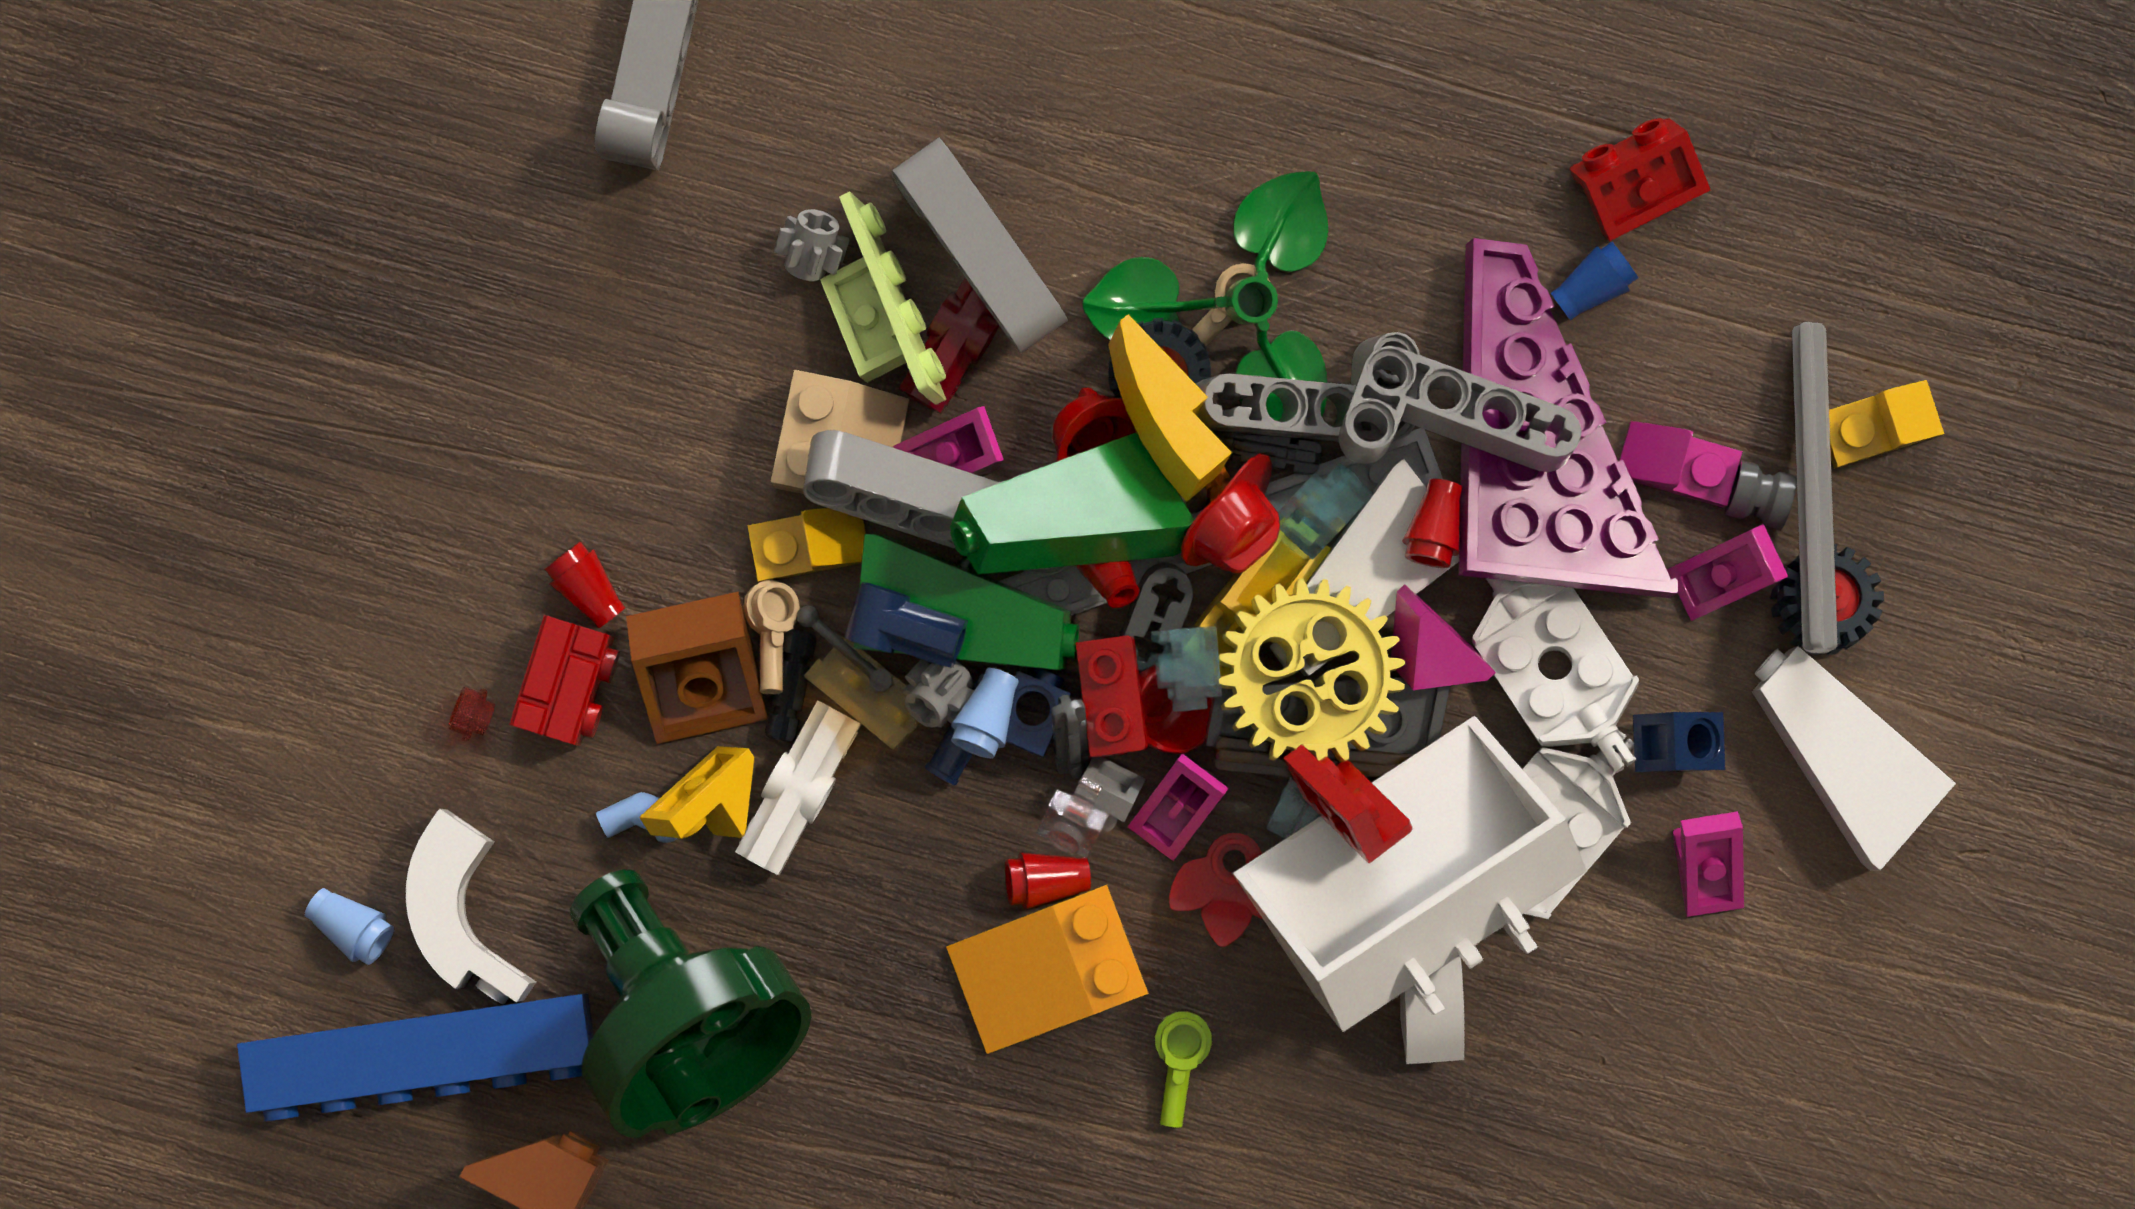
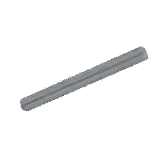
(1814, 488)

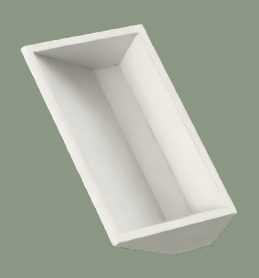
(1474, 863)

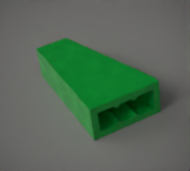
(1074, 512)
(1002, 620)

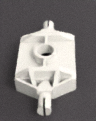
(1586, 703)
(1587, 799)

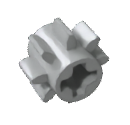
(811, 245)
(937, 692)

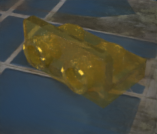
(850, 688)

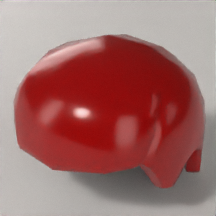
(1169, 729)

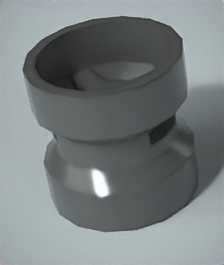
(1761, 495)

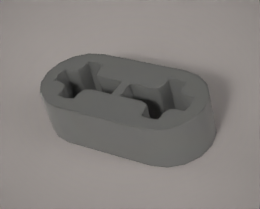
(1143, 608)

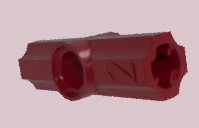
(959, 338)

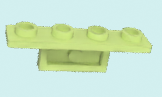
(873, 312)

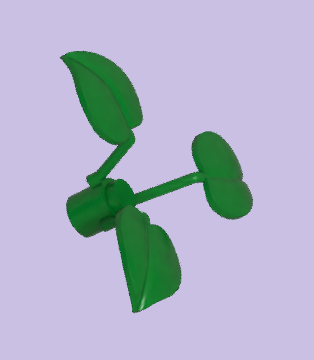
(1278, 222)

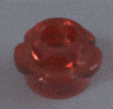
(471, 713)

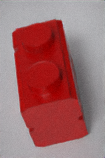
(564, 681)

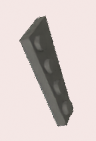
(1407, 732)

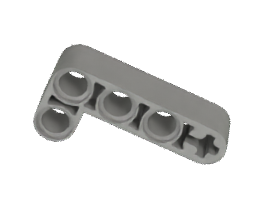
(640, 112)
(979, 244)
(1300, 400)
(1460, 423)

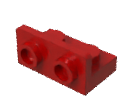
(1640, 176)
(1112, 696)
(1348, 803)

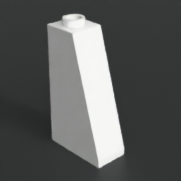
(1372, 556)
(1852, 758)

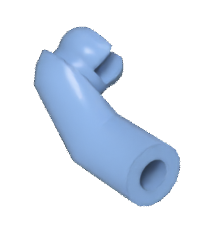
(626, 815)

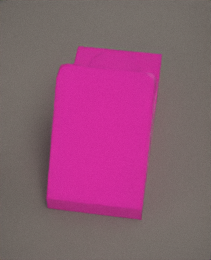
(961, 443)
(1680, 463)
(1728, 572)
(1710, 863)

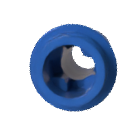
(1595, 281)

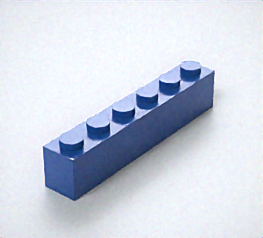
(415, 1054)

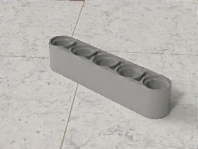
(889, 486)

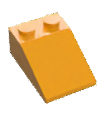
(1047, 969)

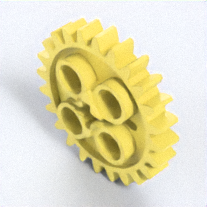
(1290, 625)

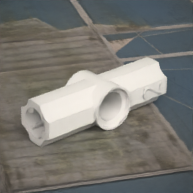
(798, 788)

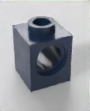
(1034, 738)
(1679, 742)

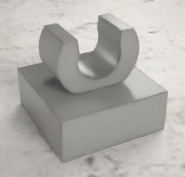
(1118, 789)

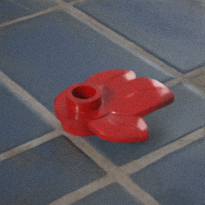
(1216, 891)

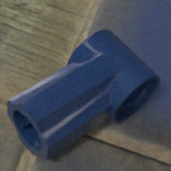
(892, 622)

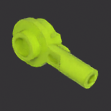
(1182, 1043)

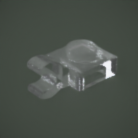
(1072, 821)

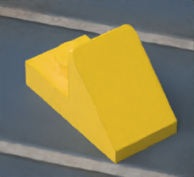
(1883, 423)
(806, 543)
(710, 794)

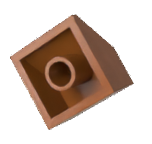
(696, 667)
(542, 1174)

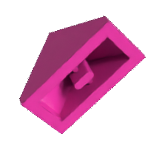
(1432, 648)
(1177, 807)

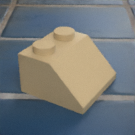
(837, 404)

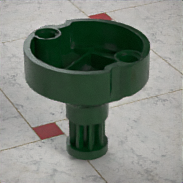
(687, 1025)

